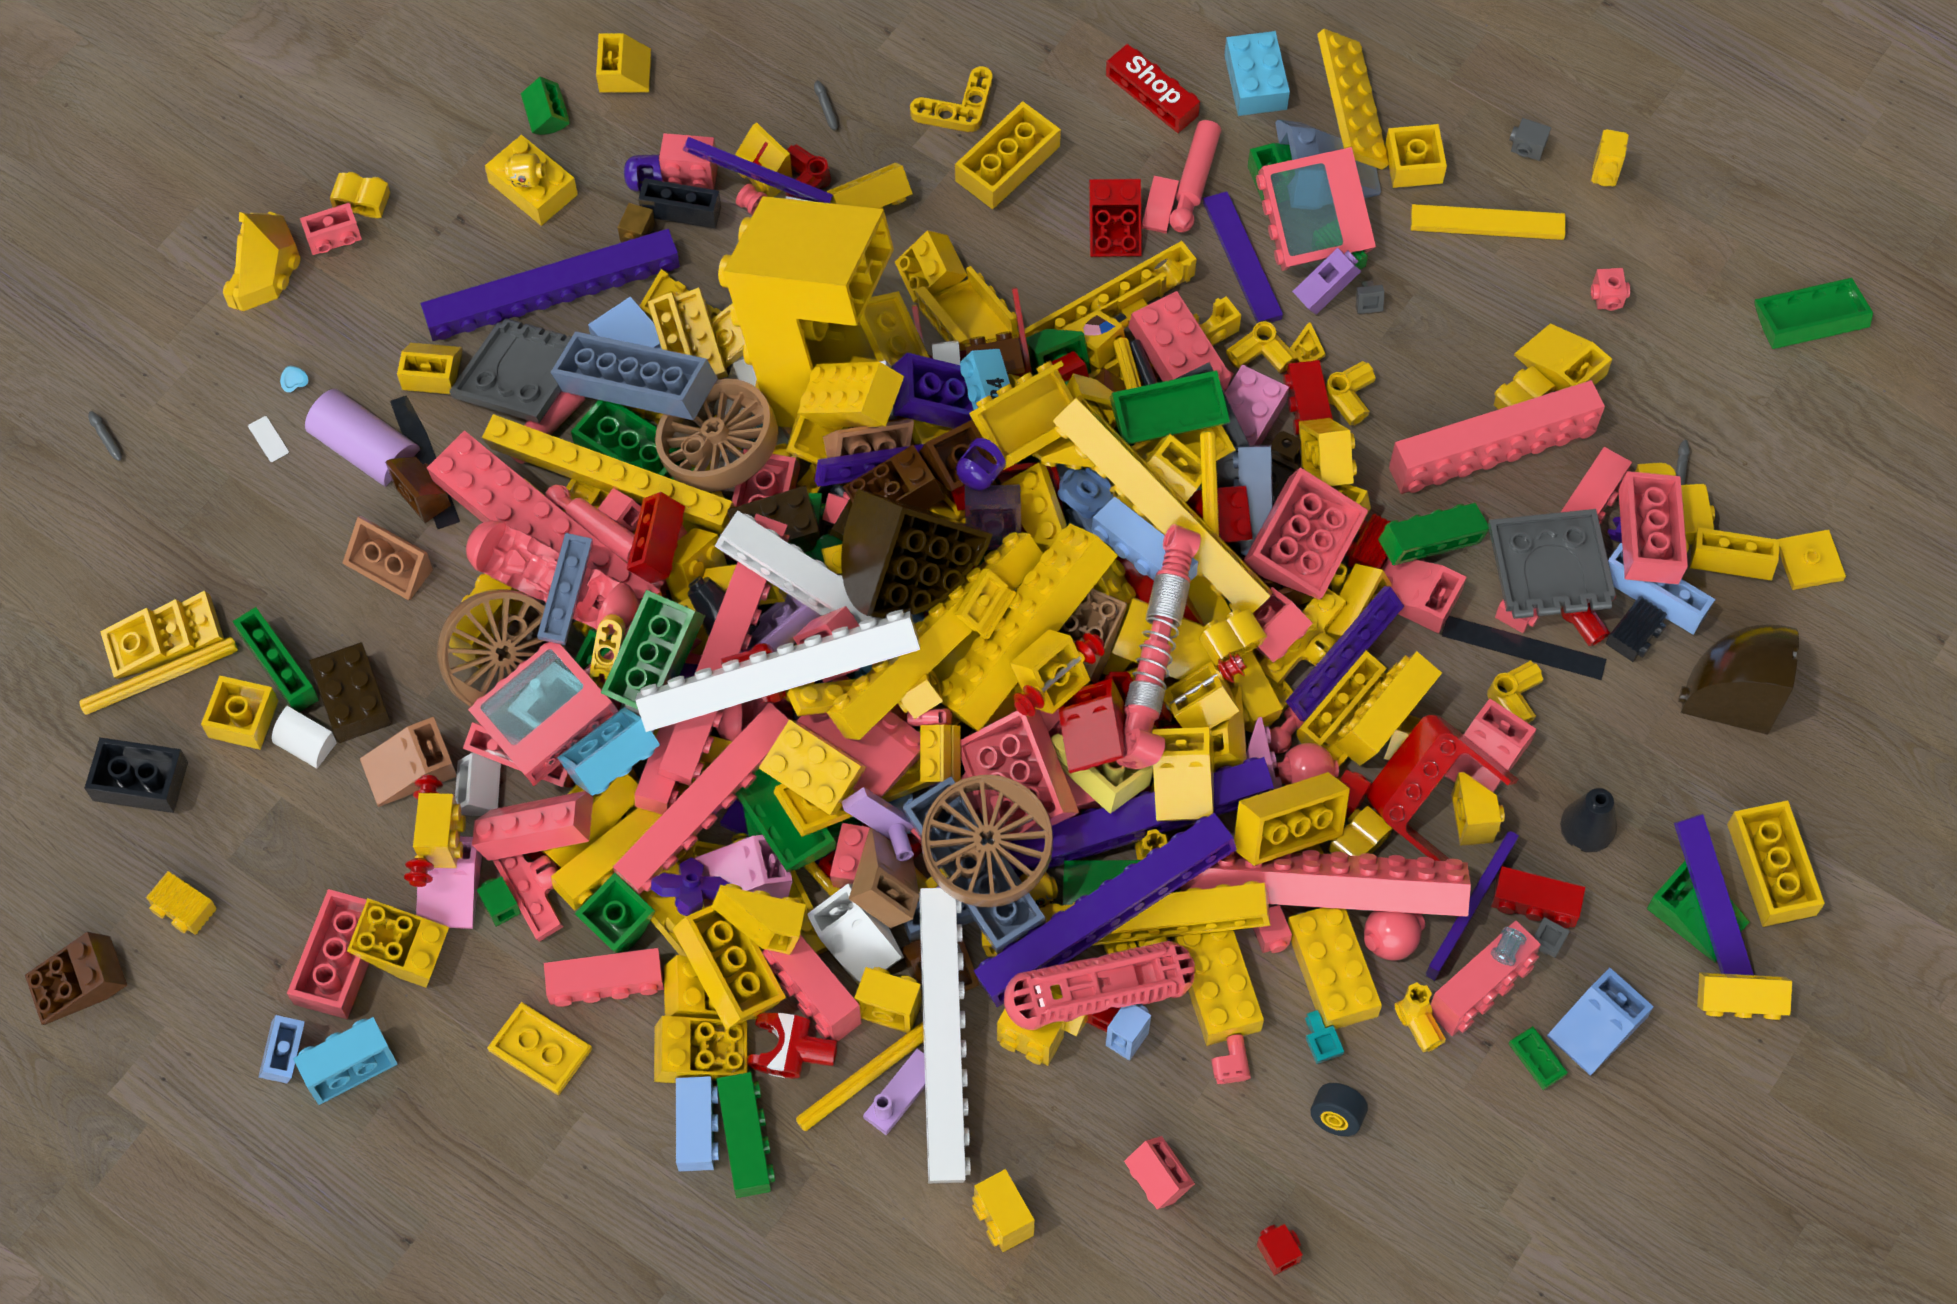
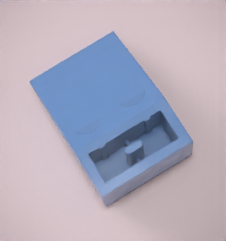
(1600, 1021)

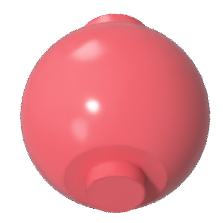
(1305, 762)
(1393, 934)

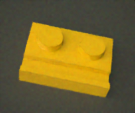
(985, 603)

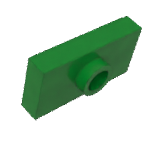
(1538, 1058)

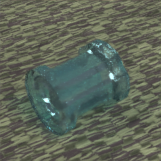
(1508, 946)

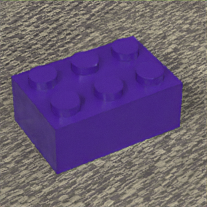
(932, 392)

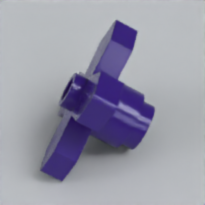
(688, 887)

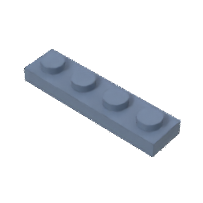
(565, 589)

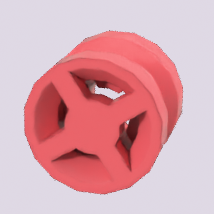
(749, 198)

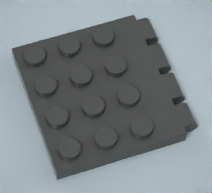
(513, 371)
(1552, 563)

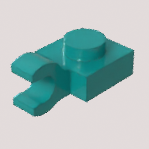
(1322, 1041)

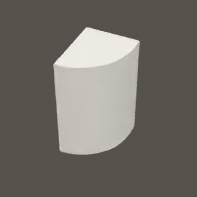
(302, 737)
(477, 784)

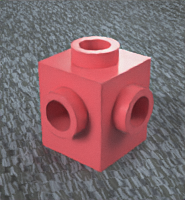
(1610, 289)

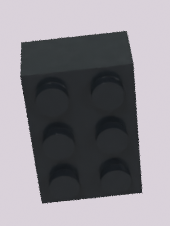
(136, 775)

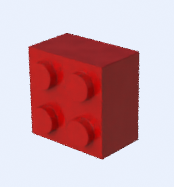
(1232, 513)

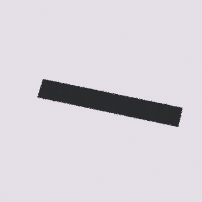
(414, 430)
(1524, 647)

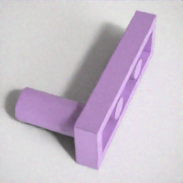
(882, 818)
(898, 1094)

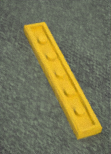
(1487, 222)

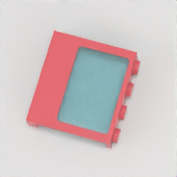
(1315, 207)
(542, 710)

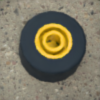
(1339, 1109)

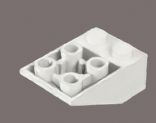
(854, 935)

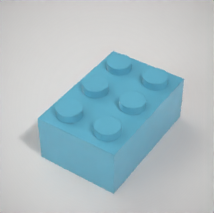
(1256, 73)
(608, 752)
(344, 1060)

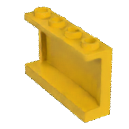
(967, 310)
(1024, 415)

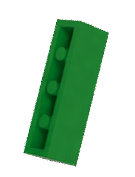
(1433, 533)
(275, 660)
(744, 1135)

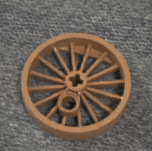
(720, 434)
(508, 642)
(1022, 798)

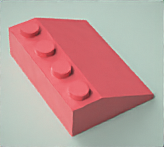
(1305, 535)
(885, 749)
(1023, 752)

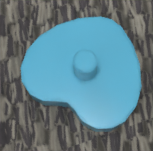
(292, 378)

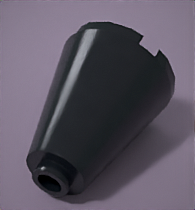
(707, 599)
(1590, 821)

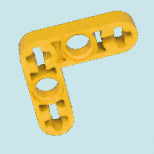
(965, 110)
(599, 664)

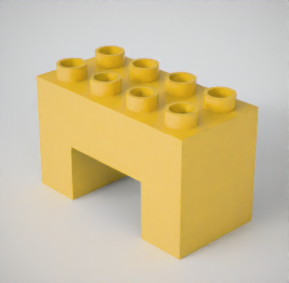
(801, 291)

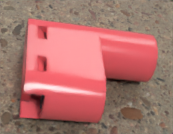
(931, 717)
(1235, 1065)

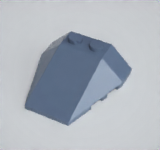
(1310, 141)

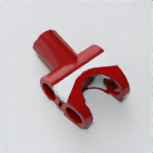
(792, 1048)

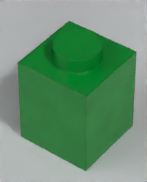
(498, 900)

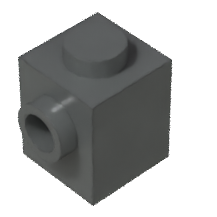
(1529, 139)

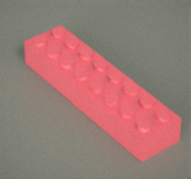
(1496, 437)

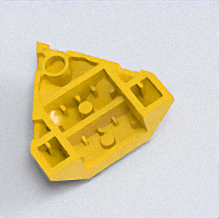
(263, 259)

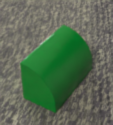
(545, 107)

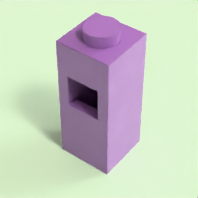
(1327, 280)

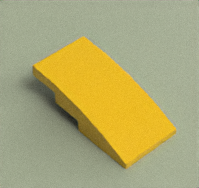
(161, 635)

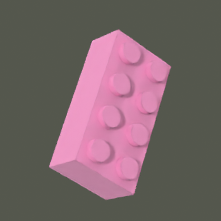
(1256, 402)

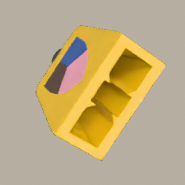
(1100, 334)

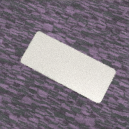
(268, 439)

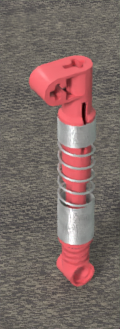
(1164, 613)

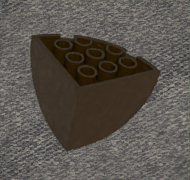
(904, 555)
(1744, 678)

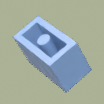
(1128, 1030)
(281, 1049)

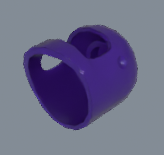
(641, 167)
(977, 471)

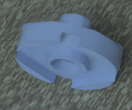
(1072, 491)

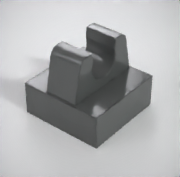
(1369, 298)
(1551, 937)

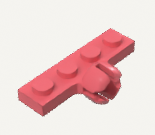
(530, 888)

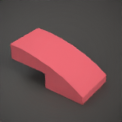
(1160, 204)

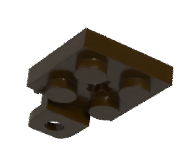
(1284, 459)

